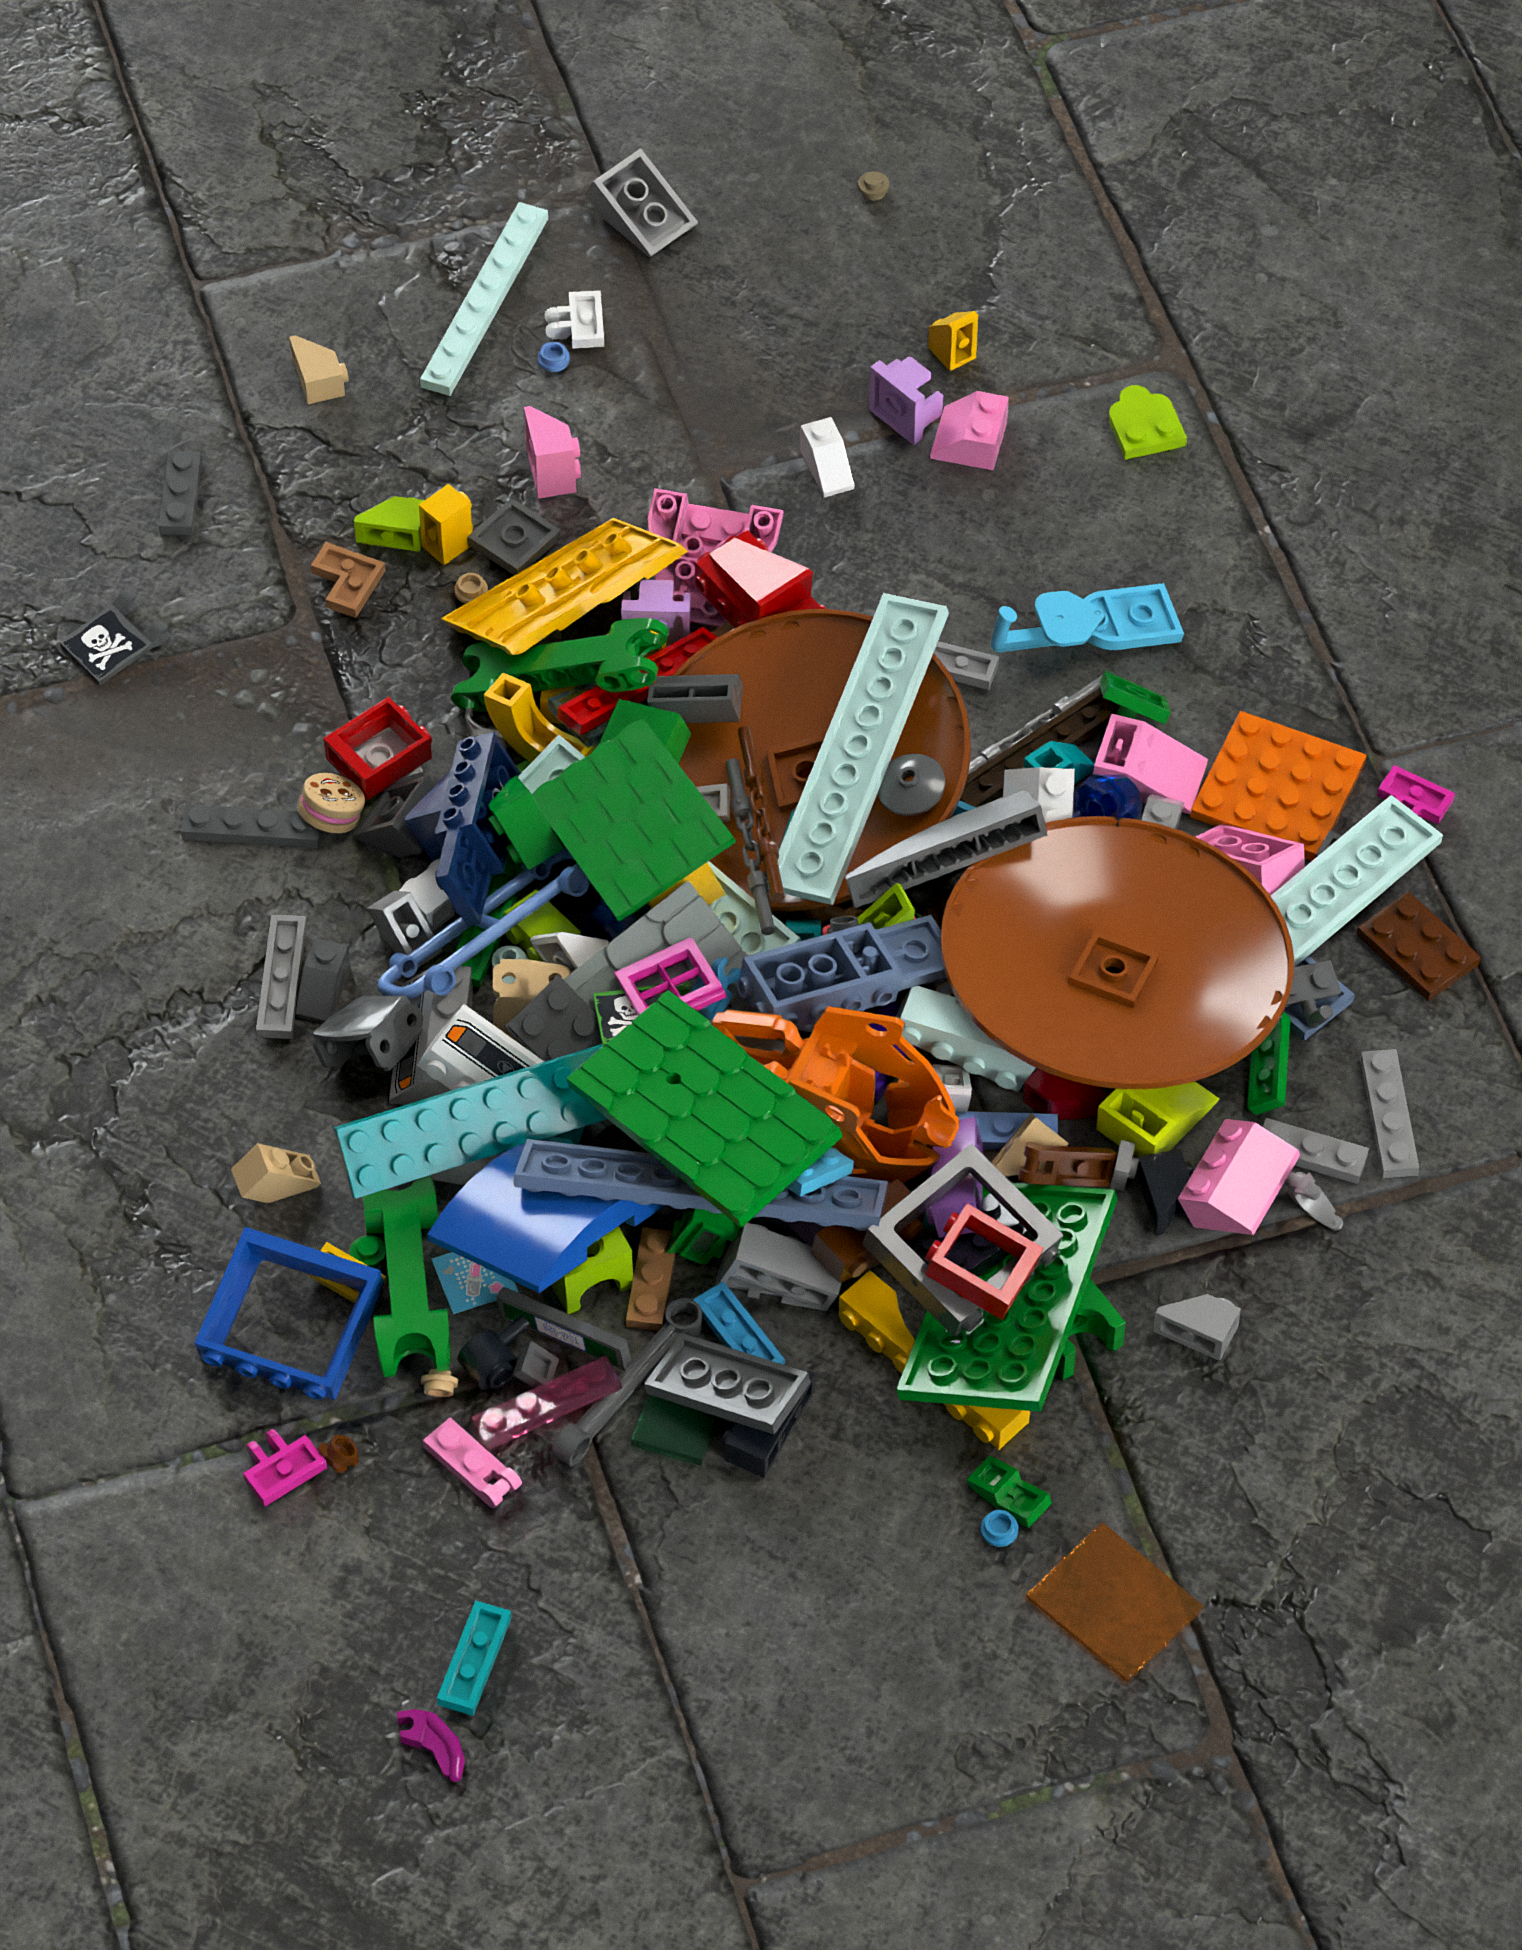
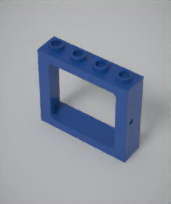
(249, 1253)

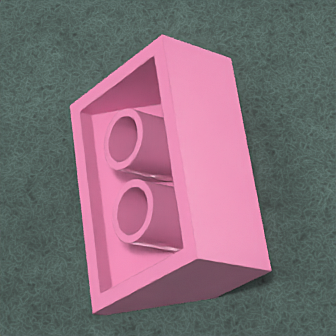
(1237, 1178)

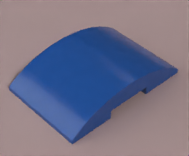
(523, 1232)

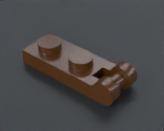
(1068, 1165)

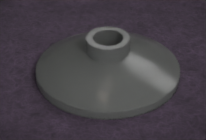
(912, 796)

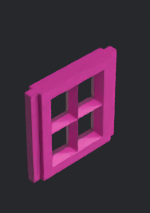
(658, 964)

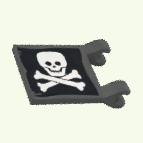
(110, 641)

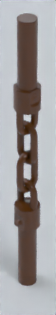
(767, 846)

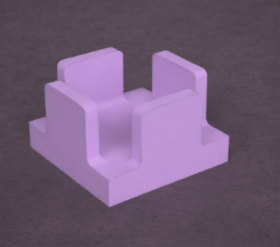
(899, 402)
(657, 603)

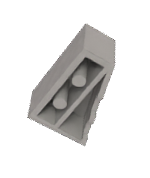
(778, 1267)

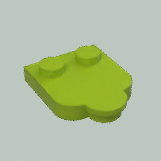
(1145, 423)

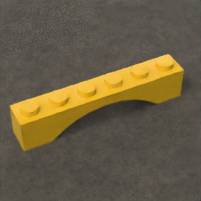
(874, 1312)

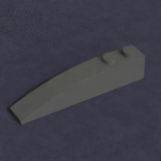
(950, 846)

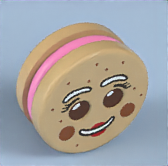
(331, 803)

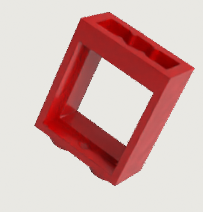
(349, 764)
(970, 1286)

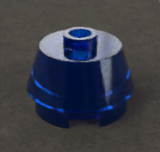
(1108, 796)

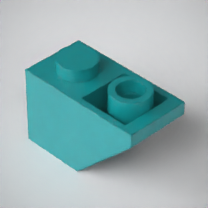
(1061, 756)

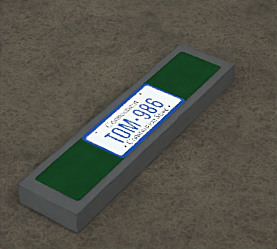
(565, 1328)

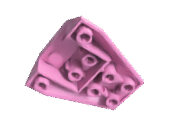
(702, 531)

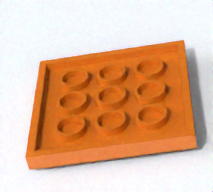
(1278, 783)

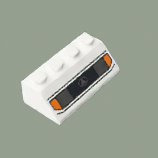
(473, 1051)

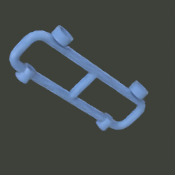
(440, 977)

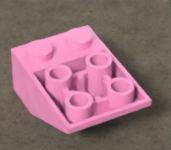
(1151, 761)

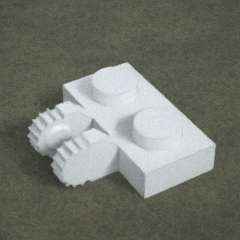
(585, 318)

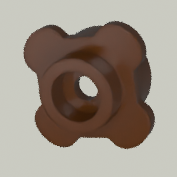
(339, 1453)

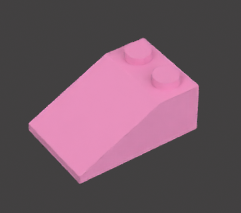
(1266, 857)

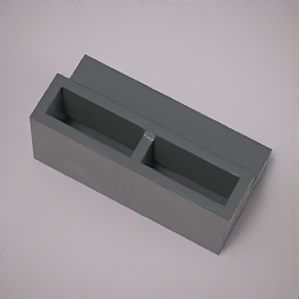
(699, 697)

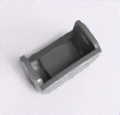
(369, 1027)

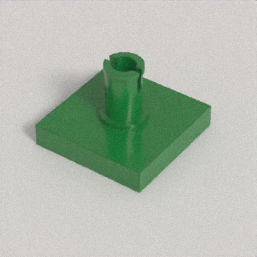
(1134, 698)

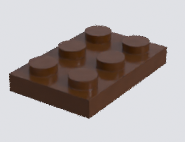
(1418, 945)

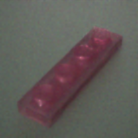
(547, 1402)

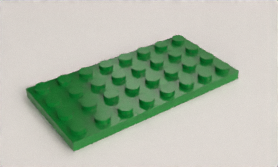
(1016, 1358)

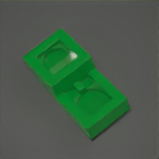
(1006, 1491)

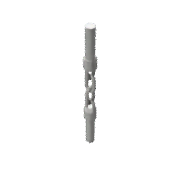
(1057, 708)

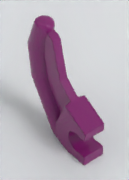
(436, 1737)

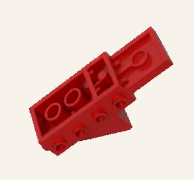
(751, 582)

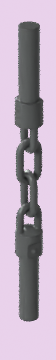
(756, 879)

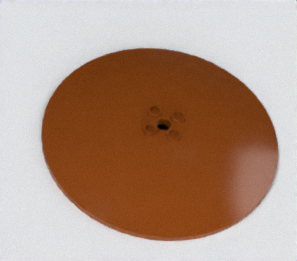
(793, 682)
(1180, 919)

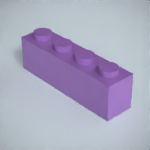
(967, 1190)

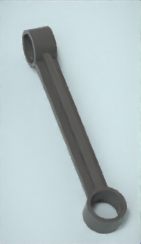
(576, 1438)

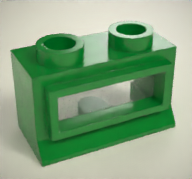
(701, 1235)

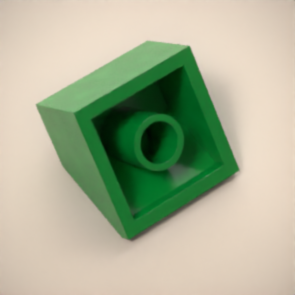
(524, 825)

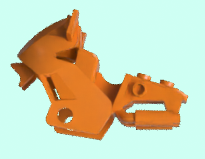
(844, 1089)

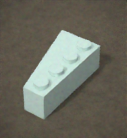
(945, 1030)

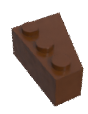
(841, 1246)

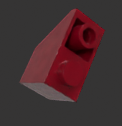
(1062, 1096)

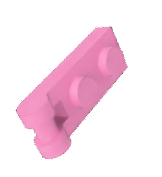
(471, 1462)

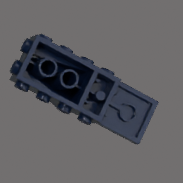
(455, 824)

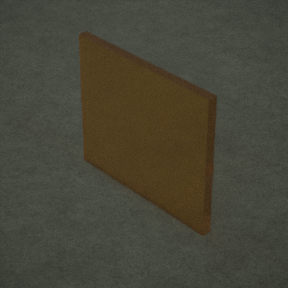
(1114, 1602)

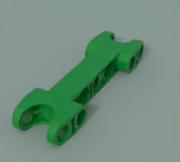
(607, 660)
(411, 1325)

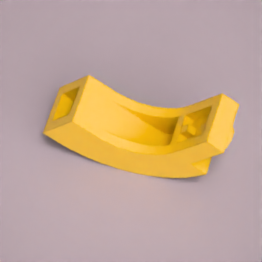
(520, 721)

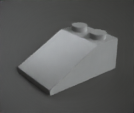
(640, 204)

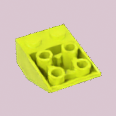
(1153, 1117)

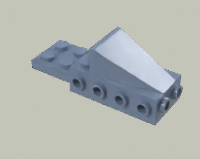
(842, 970)

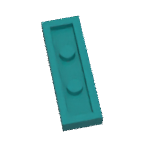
(474, 1658)

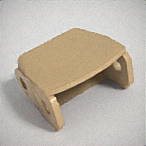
(530, 980)

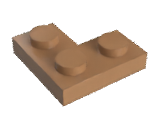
(354, 577)

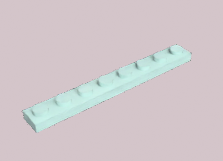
(484, 299)

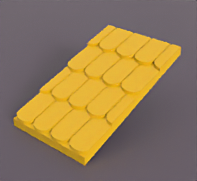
(564, 586)

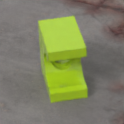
(610, 1261)

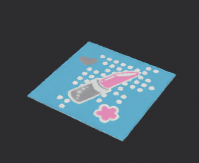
(468, 1283)

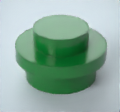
(369, 1250)

